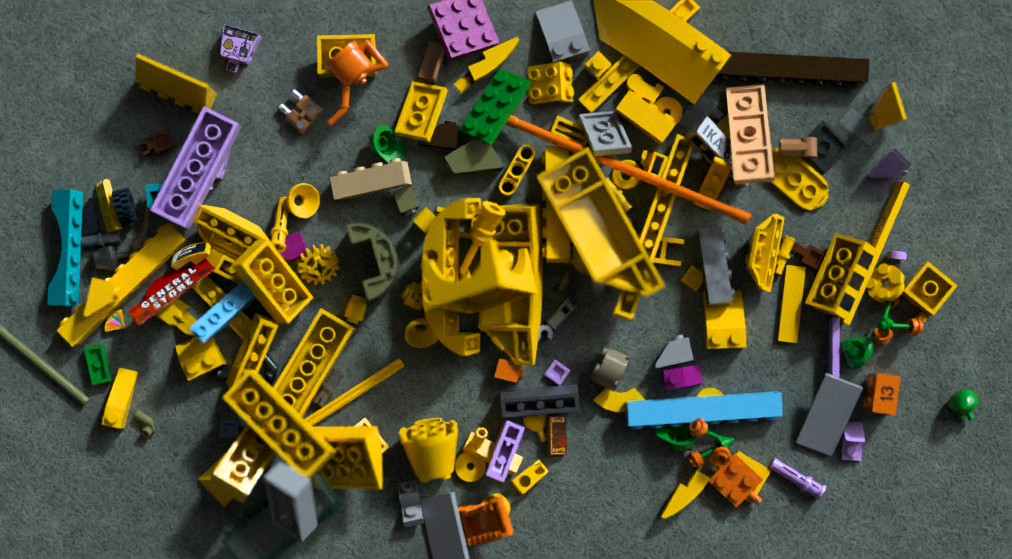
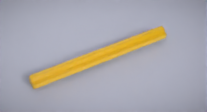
(354, 392)

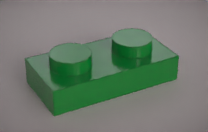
(98, 364)

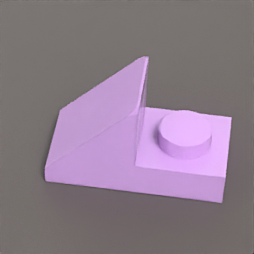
(852, 441)

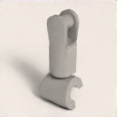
(556, 318)

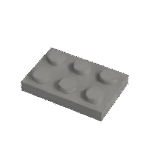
(605, 133)

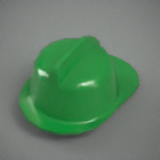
(387, 144)
(677, 437)

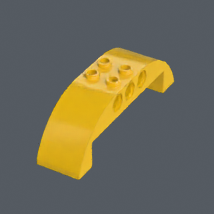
(443, 247)

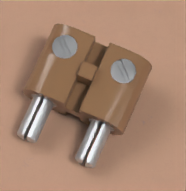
(303, 114)

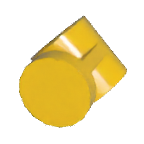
(424, 219)

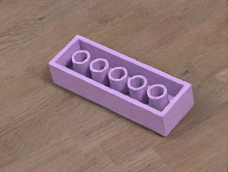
(196, 167)

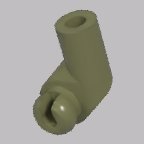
(147, 423)

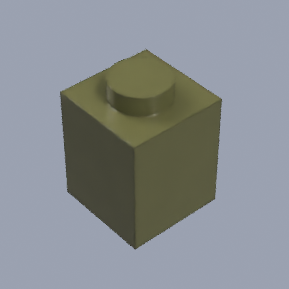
(406, 200)

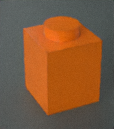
(509, 371)

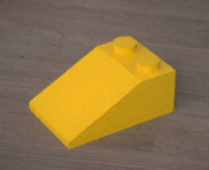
(725, 324)

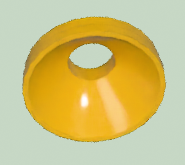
(309, 203)
(419, 337)

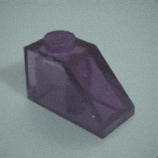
(890, 167)

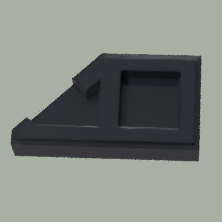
(90, 221)

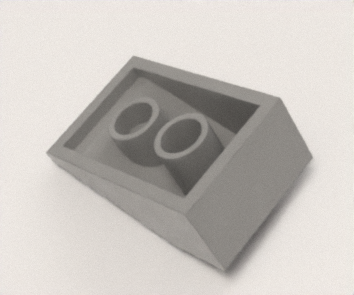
(562, 32)

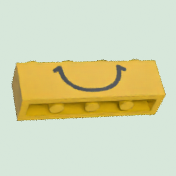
(253, 347)

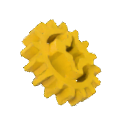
(308, 264)

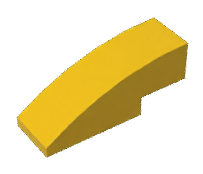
(493, 59)
(685, 494)

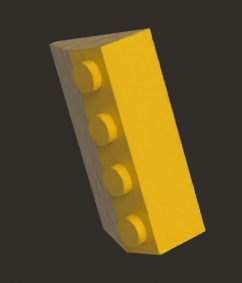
(173, 84)
(356, 460)

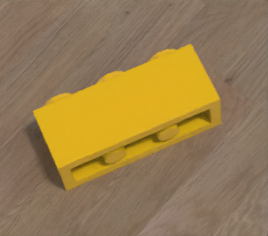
(645, 116)

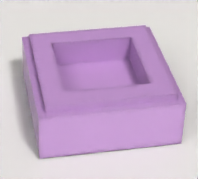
(557, 372)

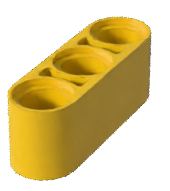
(518, 161)

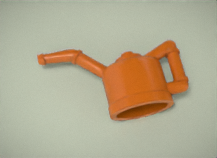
(352, 67)

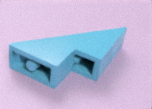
(223, 312)

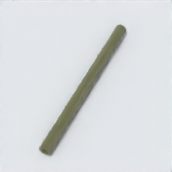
(43, 366)

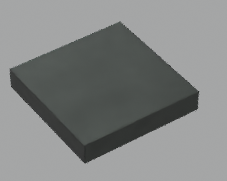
(829, 146)

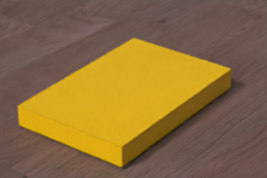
(420, 111)

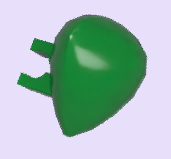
(857, 351)
(963, 403)

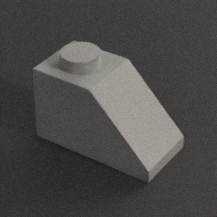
(675, 352)

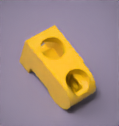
(649, 93)
(529, 476)

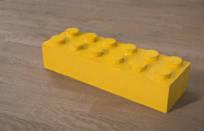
(313, 360)
(279, 424)

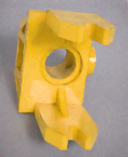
(175, 314)

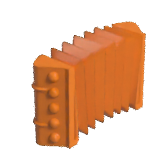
(485, 522)

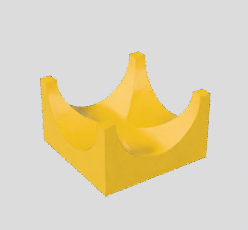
(487, 288)

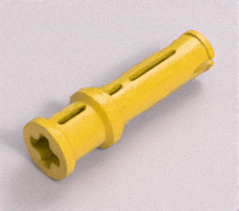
(279, 231)

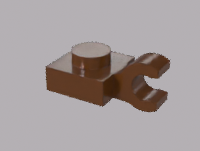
(811, 256)

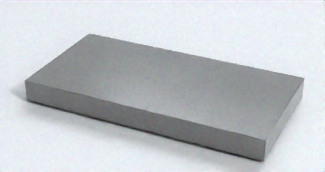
(829, 414)
(444, 527)

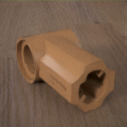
(803, 147)

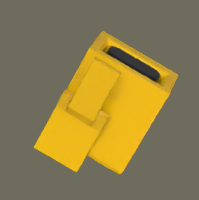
(653, 163)

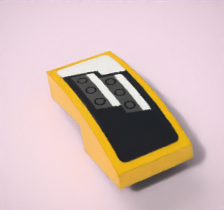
(193, 253)

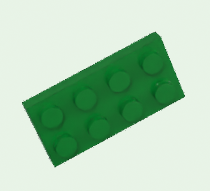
(495, 106)

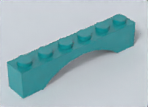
(65, 285)

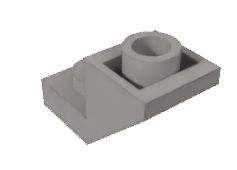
(410, 503)

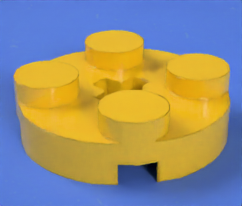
(879, 276)

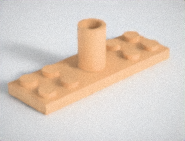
(749, 134)

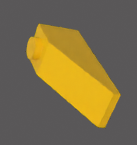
(120, 399)

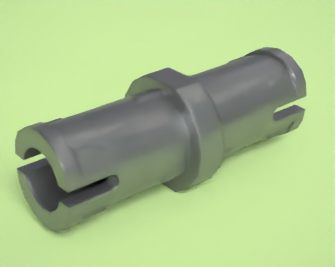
(101, 239)
(328, 387)

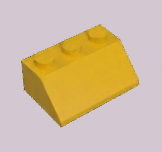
(330, 45)

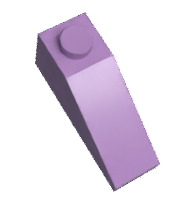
(504, 450)

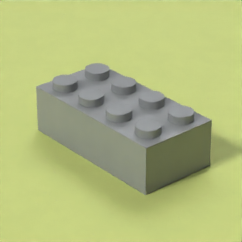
(291, 501)

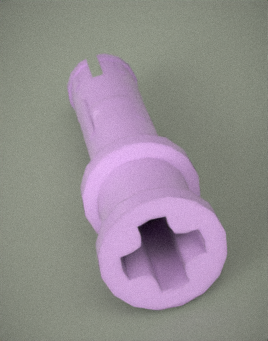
(805, 483)

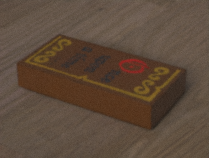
(556, 435)

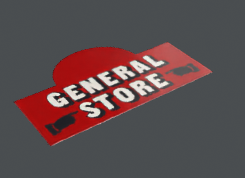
(168, 288)

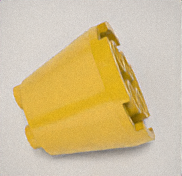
(431, 447)

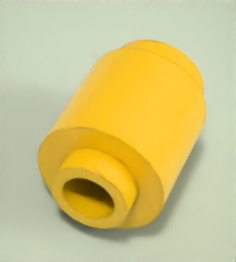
(355, 309)

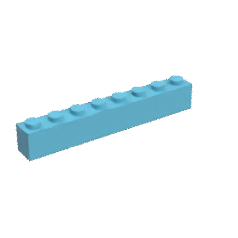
(709, 408)

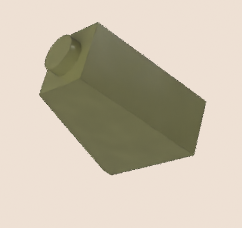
(473, 158)

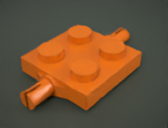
(736, 480)

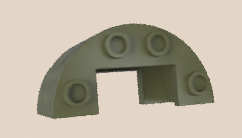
(386, 257)

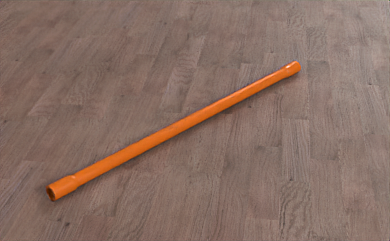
(733, 213)

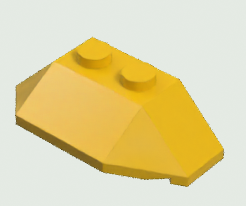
(226, 230)
(764, 251)

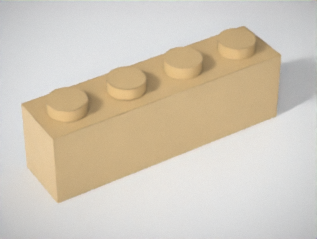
(370, 180)

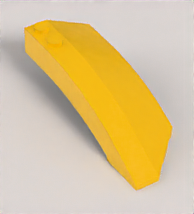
(661, 44)
(599, 225)
(517, 323)

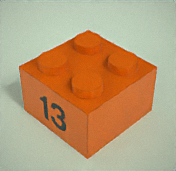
(881, 393)

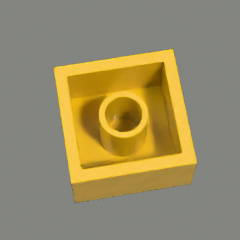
(928, 288)

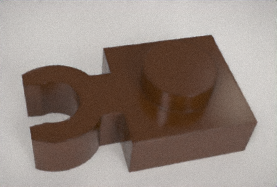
(159, 141)

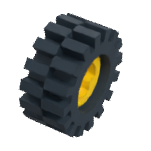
(124, 206)

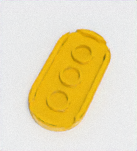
(798, 181)

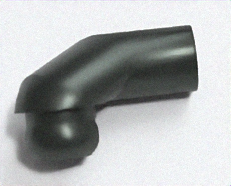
(271, 369)
(223, 373)

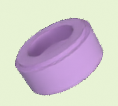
(896, 255)

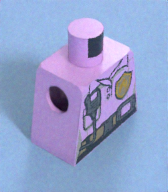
(238, 46)

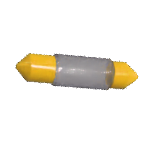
(455, 92)

